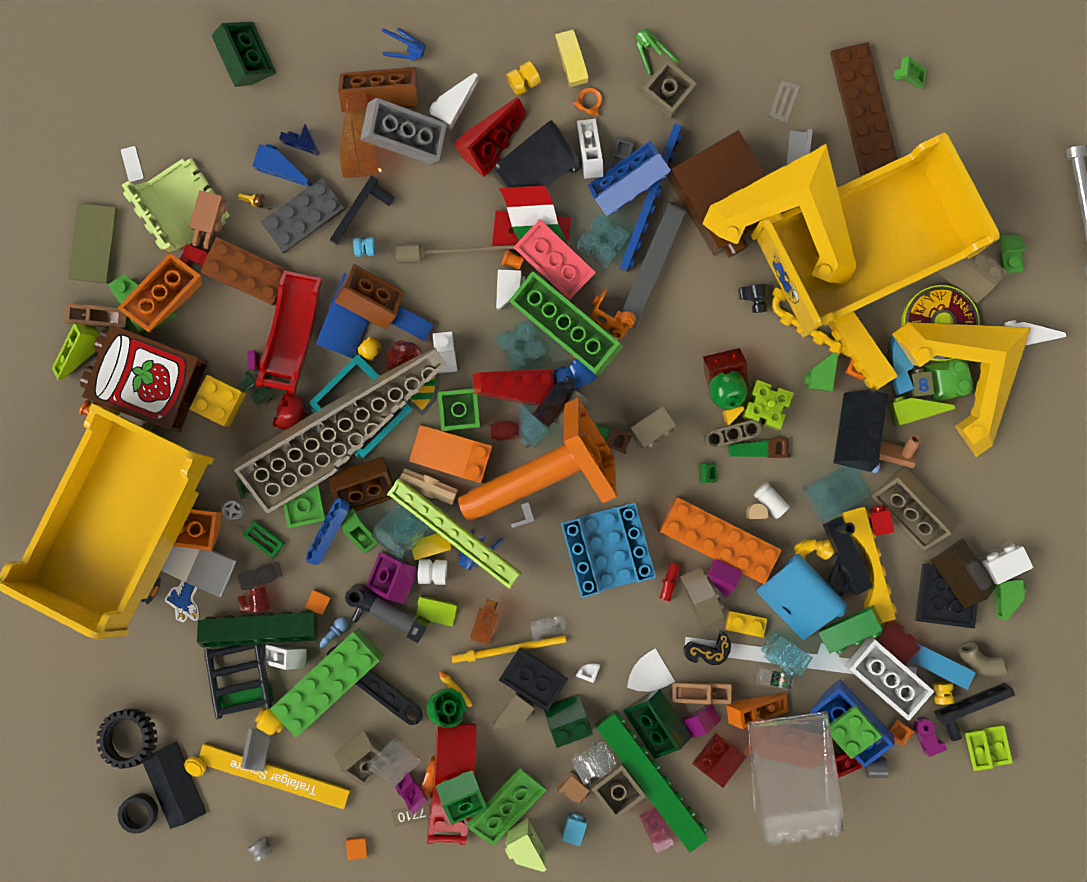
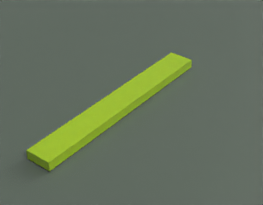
(454, 533)

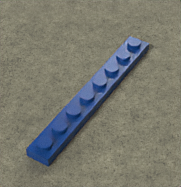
(649, 206)

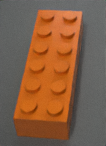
(719, 540)

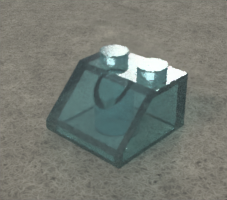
(530, 428)

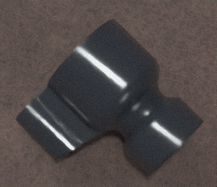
(757, 294)

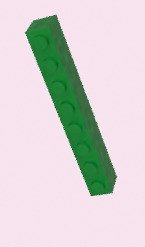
(651, 781)

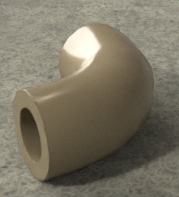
(980, 663)

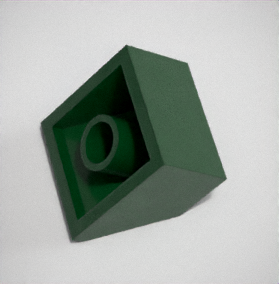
(568, 721)

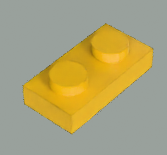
(746, 624)

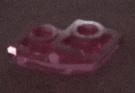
(656, 830)

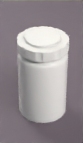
(771, 500)

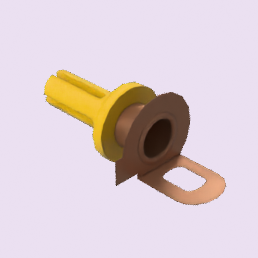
(255, 200)

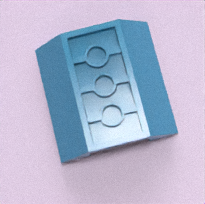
(608, 549)

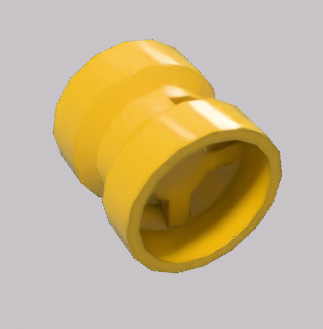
(943, 693)

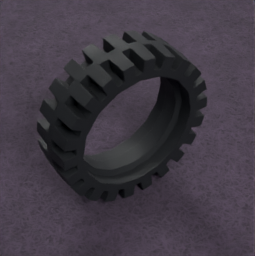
(106, 744)

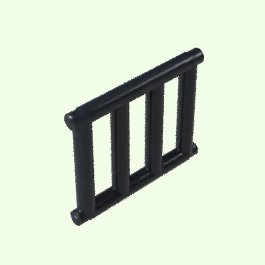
(217, 692)

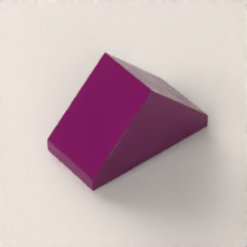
(724, 577)
(701, 721)

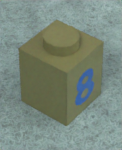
(922, 383)

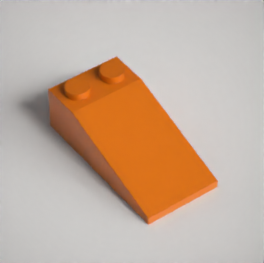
(161, 293)
(451, 454)

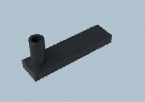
(370, 188)
(847, 555)
(952, 712)

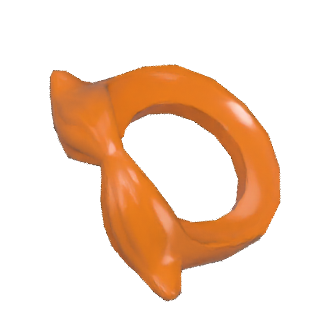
(579, 103)

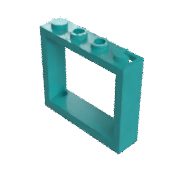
(358, 360)

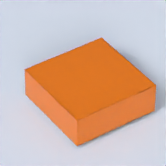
(318, 602)
(356, 848)

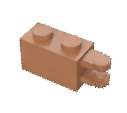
(207, 217)

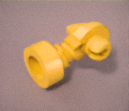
(823, 548)

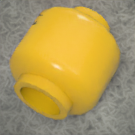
(268, 722)

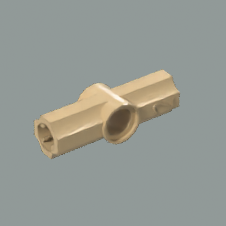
(429, 486)

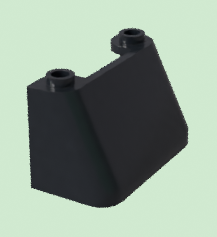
(538, 160)

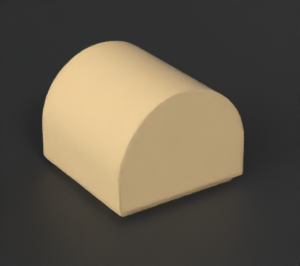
(756, 511)

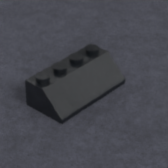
(860, 429)

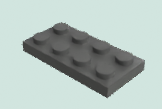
(302, 215)

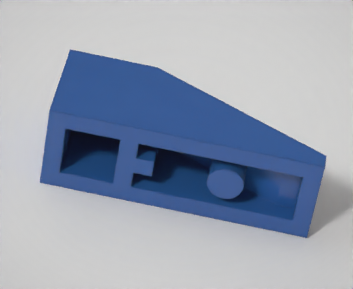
(272, 162)

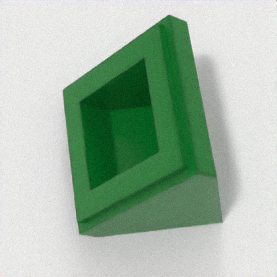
(707, 473)

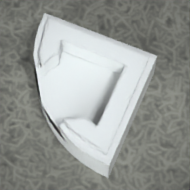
(588, 672)

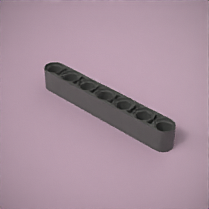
(654, 260)

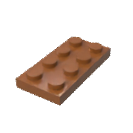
(243, 271)

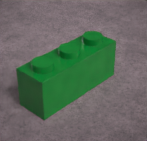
(852, 630)

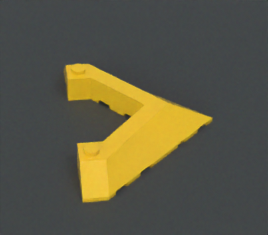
(805, 183)
(997, 350)

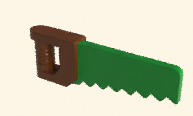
(610, 436)
(761, 449)

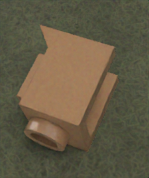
(574, 788)

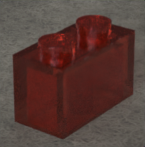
(897, 642)

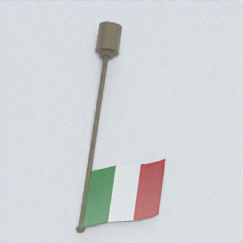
(524, 207)

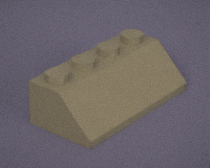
(974, 275)
(915, 509)

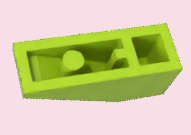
(75, 350)
(913, 409)

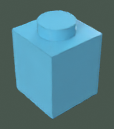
(574, 829)

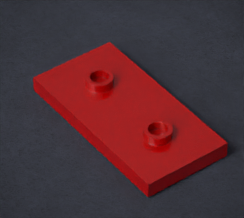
(504, 234)

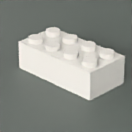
(889, 678)

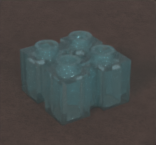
(604, 252)
(532, 349)
(781, 651)

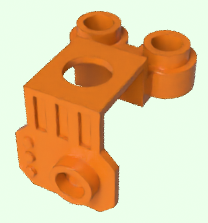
(619, 323)

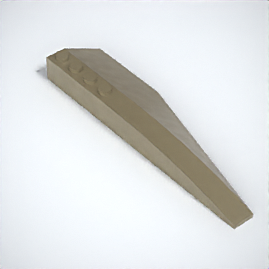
(329, 437)

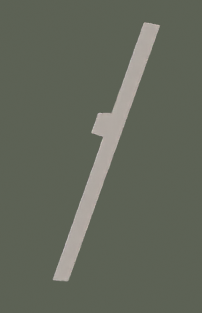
(820, 661)

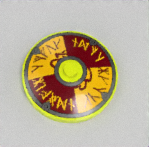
(941, 306)

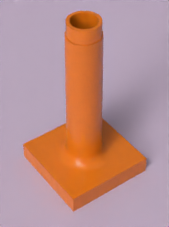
(583, 451)

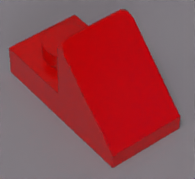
(845, 764)

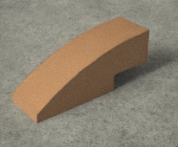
(94, 315)
(703, 692)

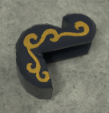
(710, 655)

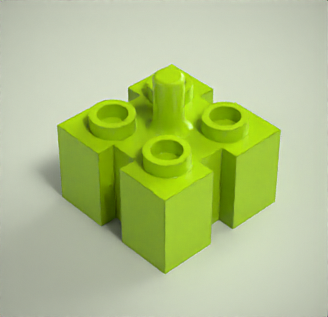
(767, 405)

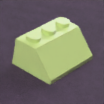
(526, 847)

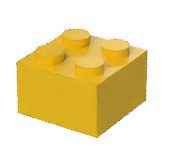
(218, 401)

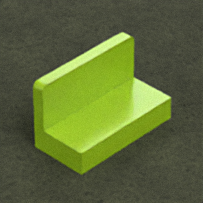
(437, 610)

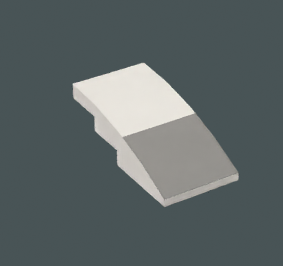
(200, 568)

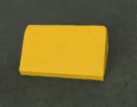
(430, 546)

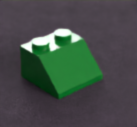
(461, 797)

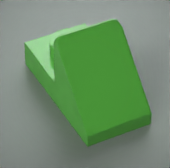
(1011, 253)

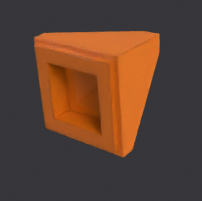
(901, 732)

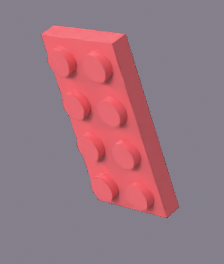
(554, 259)

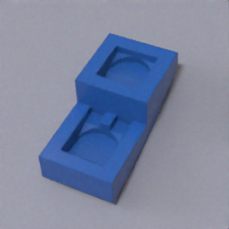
(412, 324)

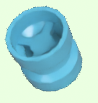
(364, 246)

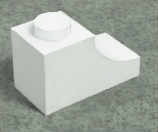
(445, 346)

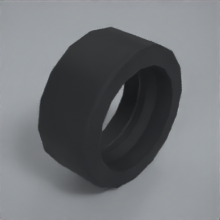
(124, 820)

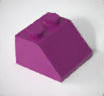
(392, 578)

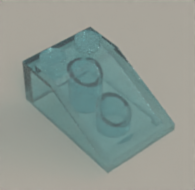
(836, 492)
(399, 531)

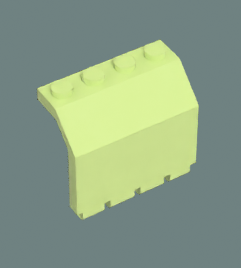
(169, 203)

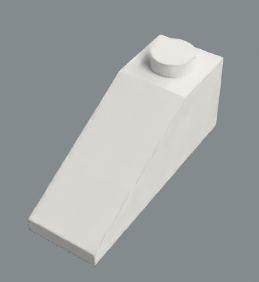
(453, 101)
(590, 148)
(1037, 333)

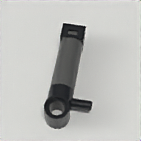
(385, 611)

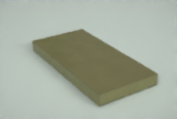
(93, 243)

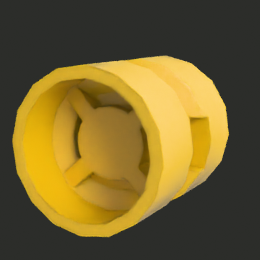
(523, 78)

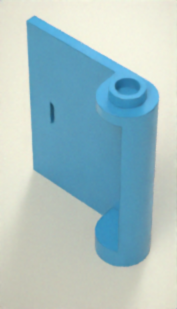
(802, 597)

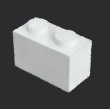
(1007, 563)

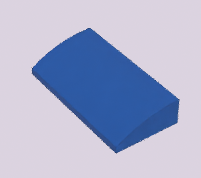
(342, 329)

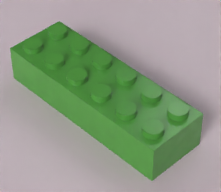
(566, 323)
(327, 682)

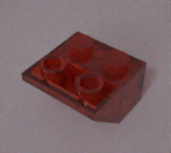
(719, 759)

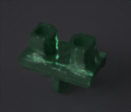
(250, 381)

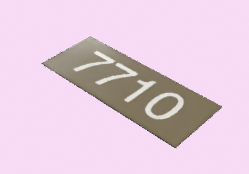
(404, 816)

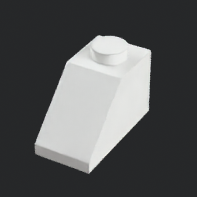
(507, 285)
(285, 656)

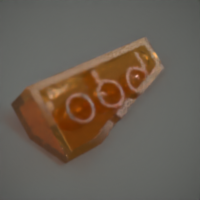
(357, 156)

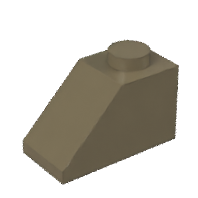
(515, 712)

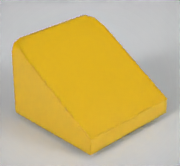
(731, 414)

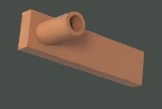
(901, 455)

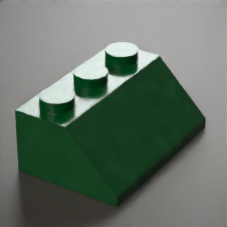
(243, 53)
(657, 724)

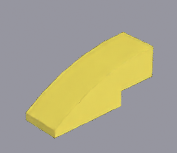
(572, 58)

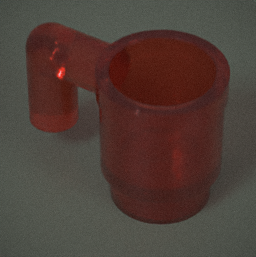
(258, 601)

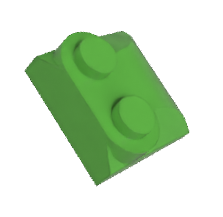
(950, 379)

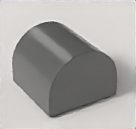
(878, 768)

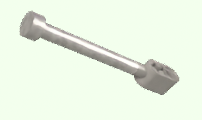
(1077, 156)

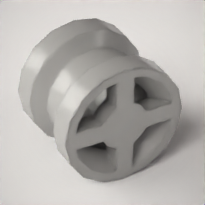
(229, 509)
(260, 849)

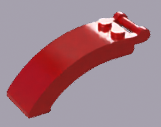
(290, 331)
(453, 756)

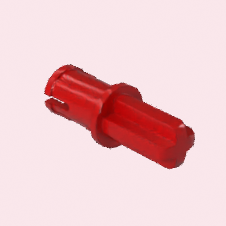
(669, 582)

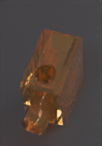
(482, 632)

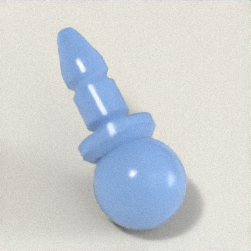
(340, 625)

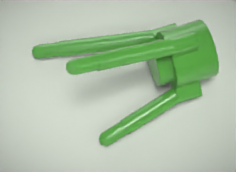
(647, 40)

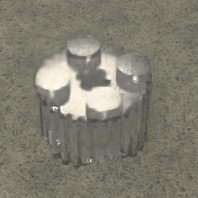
(594, 762)

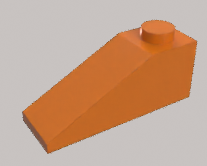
(767, 706)

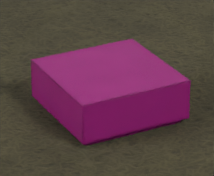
(253, 360)

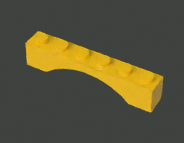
(864, 536)

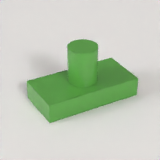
(911, 72)

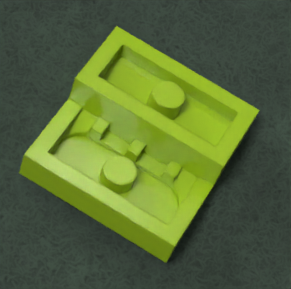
(988, 747)

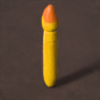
(451, 684)

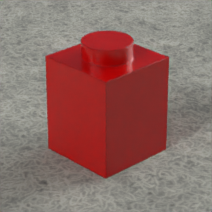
(881, 520)

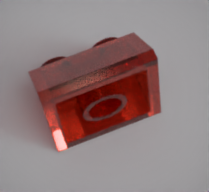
(725, 362)

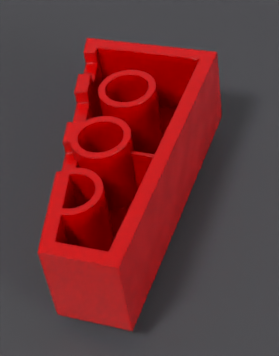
(514, 386)

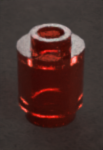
(504, 430)

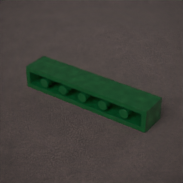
(257, 629)

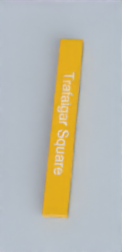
(276, 777)

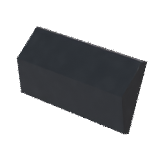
(174, 786)

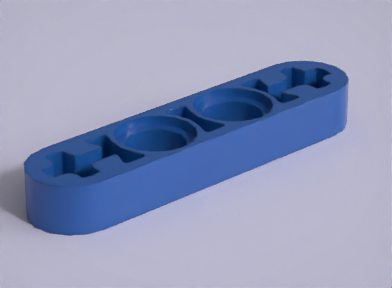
(327, 531)

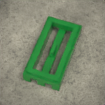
(259, 535)

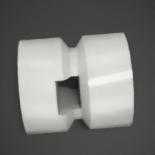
(432, 572)

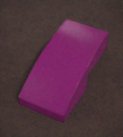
(411, 792)

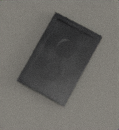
(533, 679)

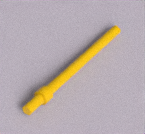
(472, 655)

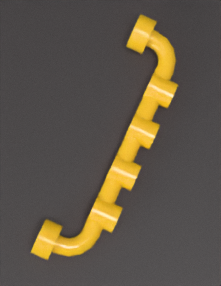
(788, 319)

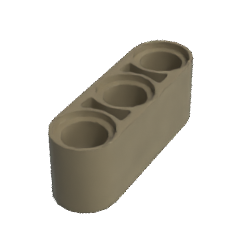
(740, 428)

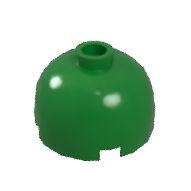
(728, 390)
(446, 708)

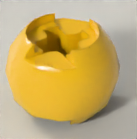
(369, 348)

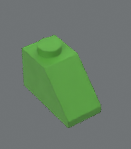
(822, 375)
(358, 531)
(1008, 597)

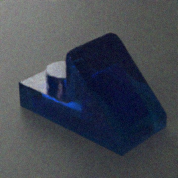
(304, 143)

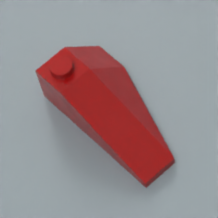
(487, 139)

